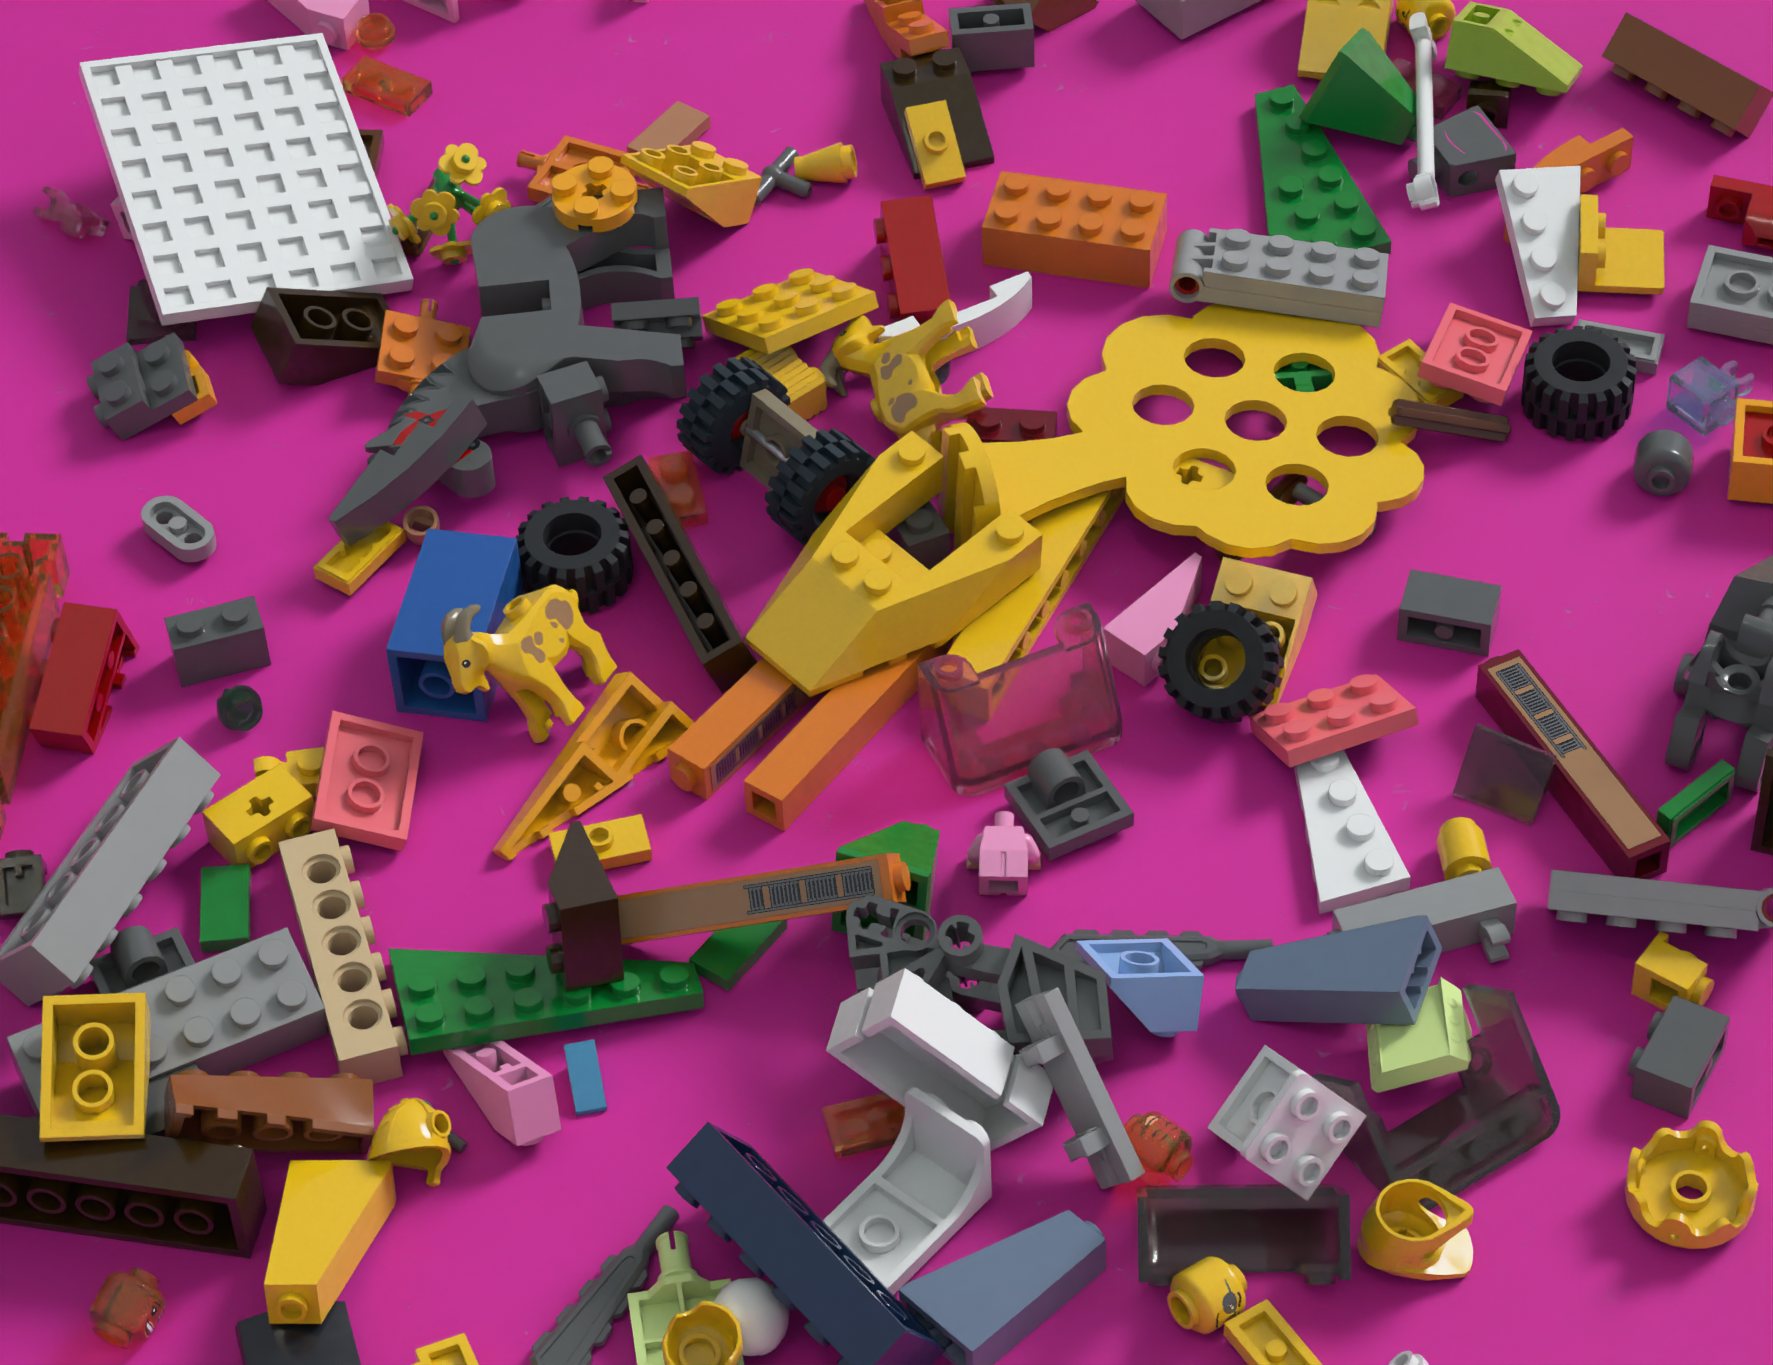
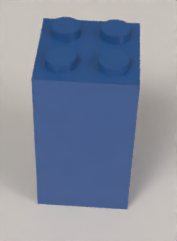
(449, 574)

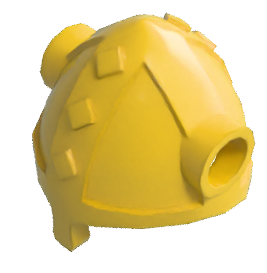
(413, 1138)

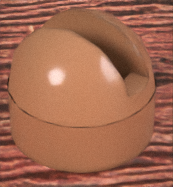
(422, 518)

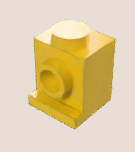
(1670, 972)

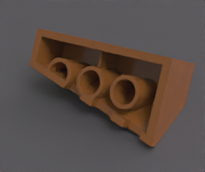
(1687, 75)
(272, 1112)

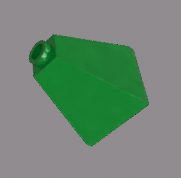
(1364, 94)
(918, 848)

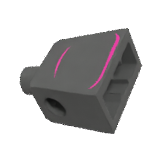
(1468, 154)

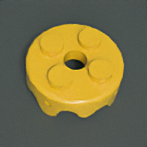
(1694, 1160)

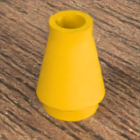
(828, 164)

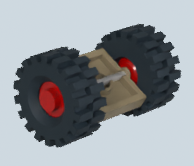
(745, 423)

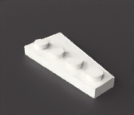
(1543, 232)
(1346, 838)

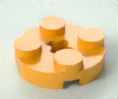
(575, 189)

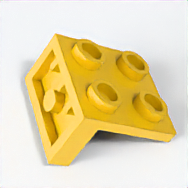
(1617, 257)

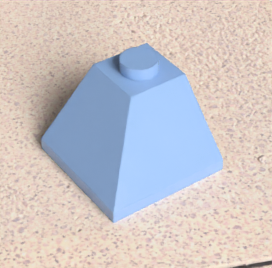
(1150, 980)

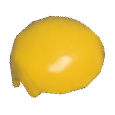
(703, 1337)

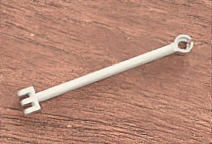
(1424, 187)

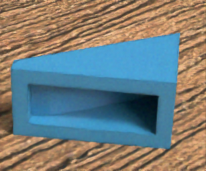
(585, 1077)

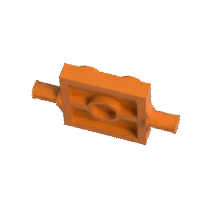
(566, 155)
(416, 346)

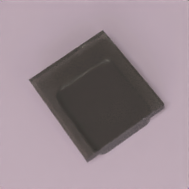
(144, 322)
(1505, 775)

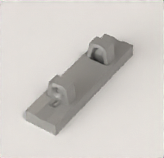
(1079, 1088)

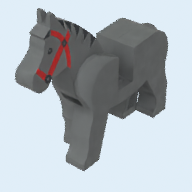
(532, 300)

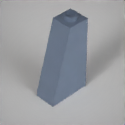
(1344, 976)
(1006, 1289)

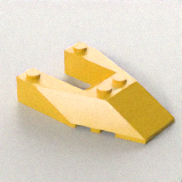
(867, 600)

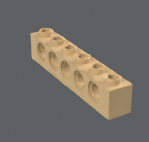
(341, 957)

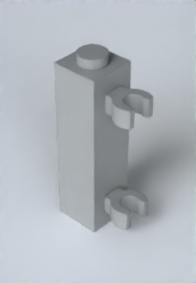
(1459, 909)

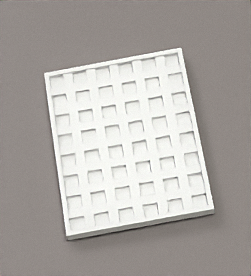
(242, 175)

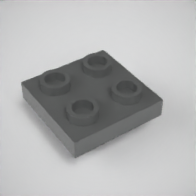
(1067, 802)
(139, 958)

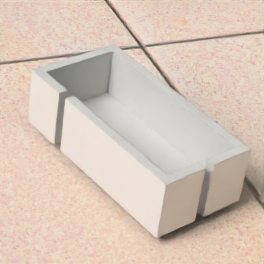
(920, 1039)

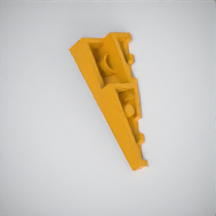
(612, 744)

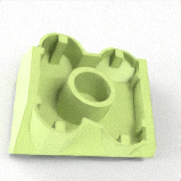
(1424, 1050)

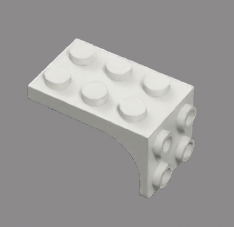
(1286, 1122)
(918, 1193)

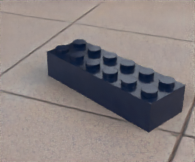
(798, 1253)

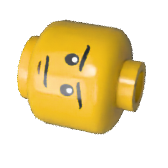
(1438, 14)

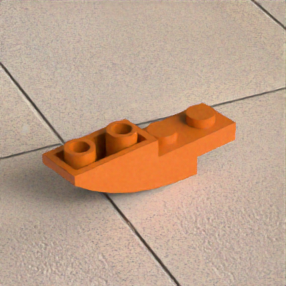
(907, 27)
(1598, 160)

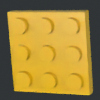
(789, 310)

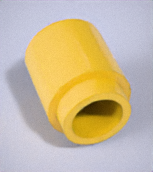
(1462, 848)

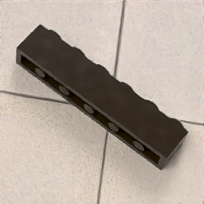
(681, 572)

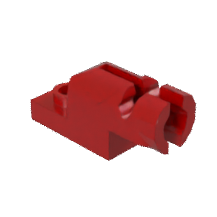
(1744, 204)

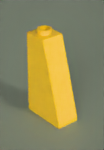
(323, 1232)

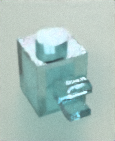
(1706, 395)

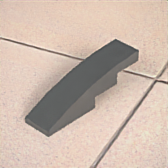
(398, 480)

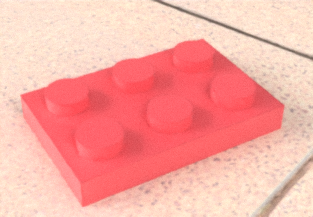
(1474, 354)
(1333, 719)
(367, 780)

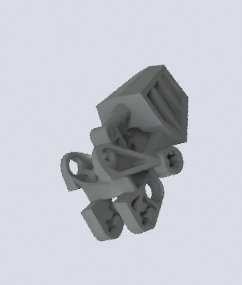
(1731, 677)
(1001, 973)

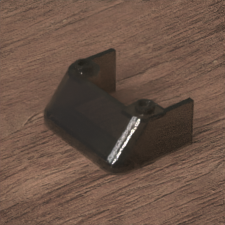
(1477, 1129)
(1246, 1227)

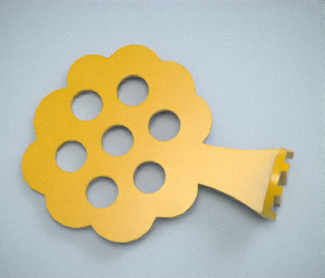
(1123, 450)

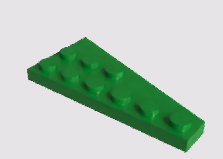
(1305, 181)
(494, 997)

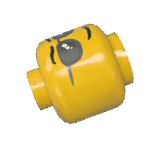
(1207, 1295)

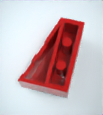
(911, 258)
(79, 677)

